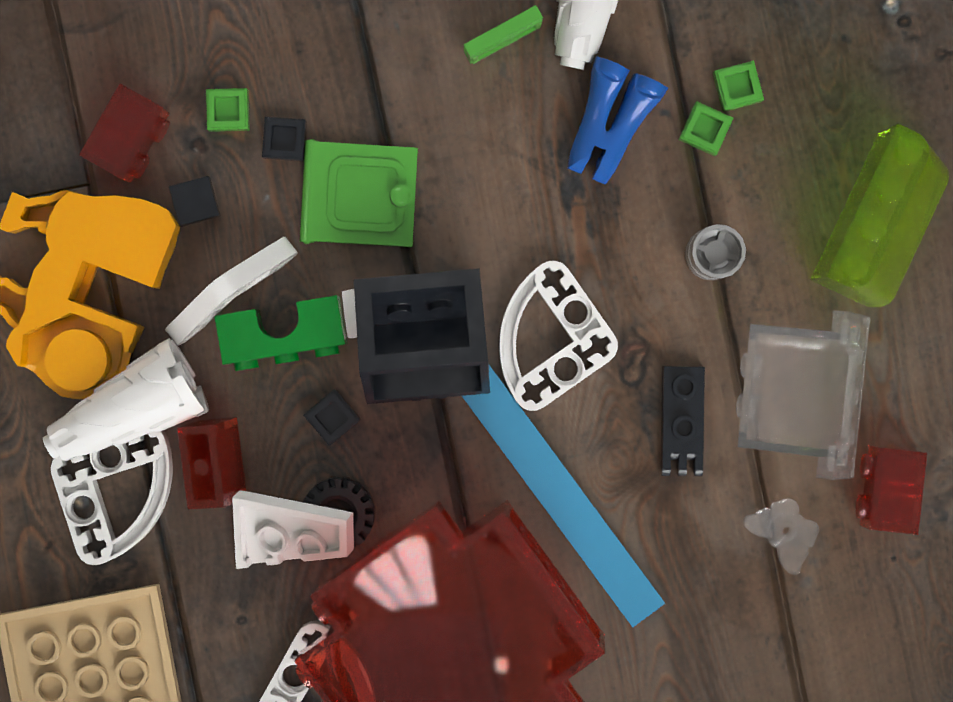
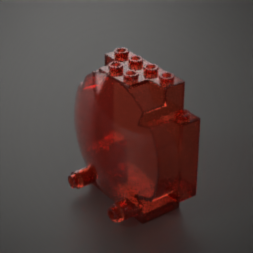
(450, 618)

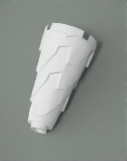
(581, 30)
(144, 398)

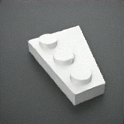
(286, 529)

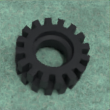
(353, 494)

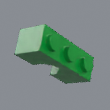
(245, 339)

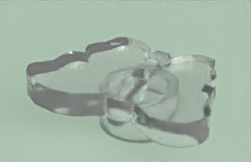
(791, 547)

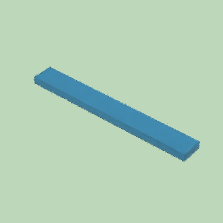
(565, 501)

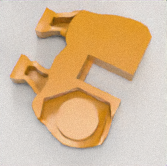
(53, 330)

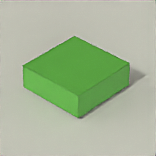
(738, 86)
(227, 109)
(705, 128)

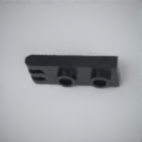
(682, 419)

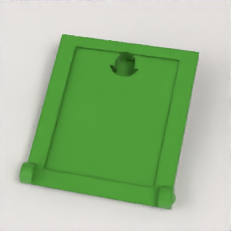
(351, 191)

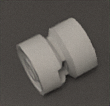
(715, 252)

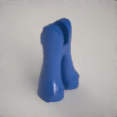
(638, 101)

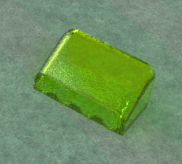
(883, 218)

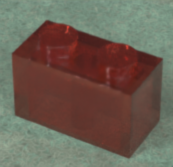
(126, 134)
(211, 462)
(891, 489)

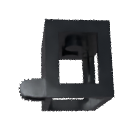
(421, 336)

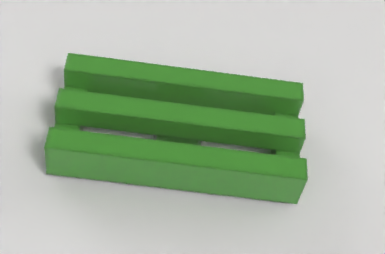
(503, 35)

